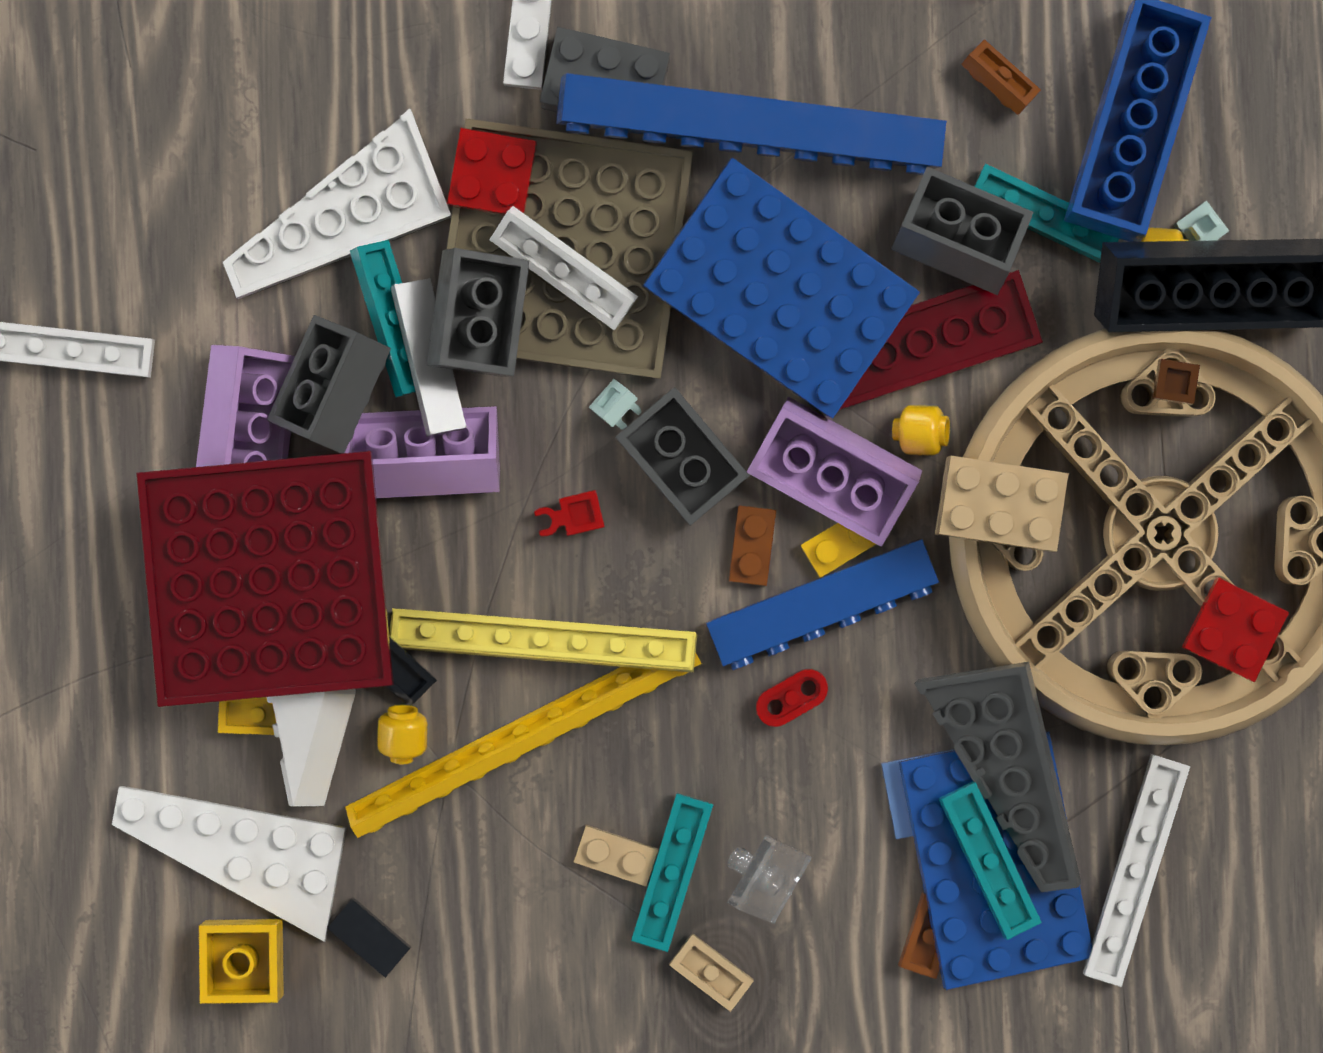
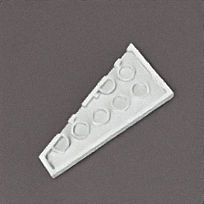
(364, 201)
(260, 855)

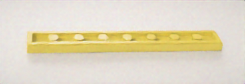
(544, 640)

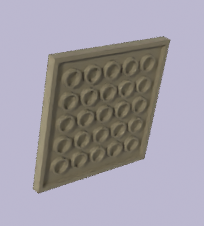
(617, 210)

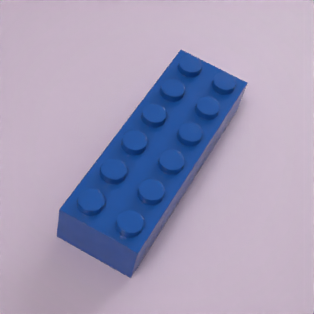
(1137, 119)

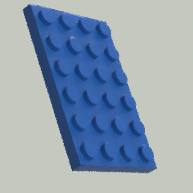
(781, 288)
(961, 921)

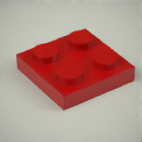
(491, 172)
(1235, 629)

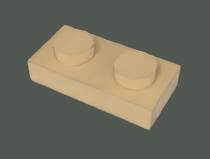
(616, 855)
(711, 972)

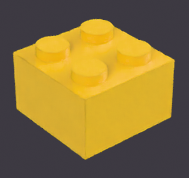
(241, 961)

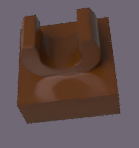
(1176, 381)

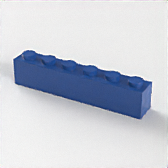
(821, 603)

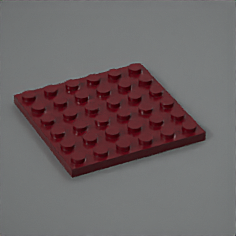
(264, 578)

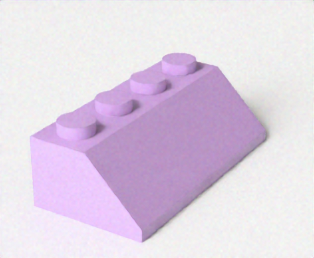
(237, 404)
(439, 464)
(835, 471)

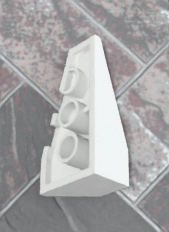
(310, 739)

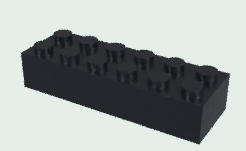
(1210, 285)

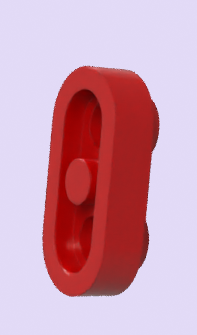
(792, 699)

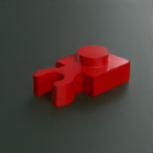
(577, 513)

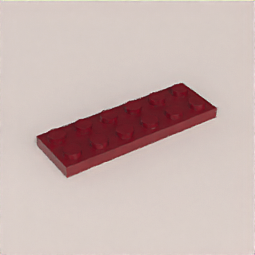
(950, 336)

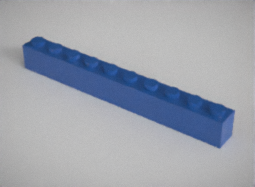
(749, 122)

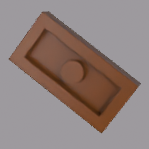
(1000, 77)
(752, 545)
(919, 949)

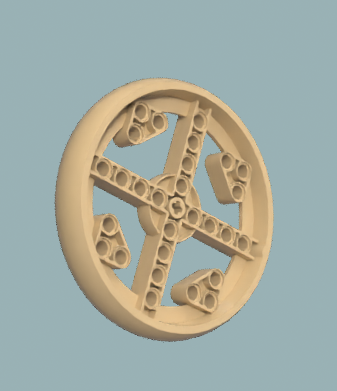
(982, 570)

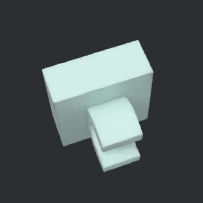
(1202, 224)
(614, 403)

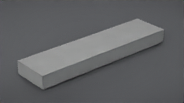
(433, 385)

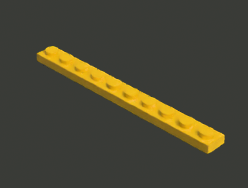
(503, 746)

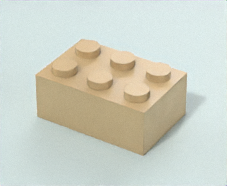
(1001, 503)

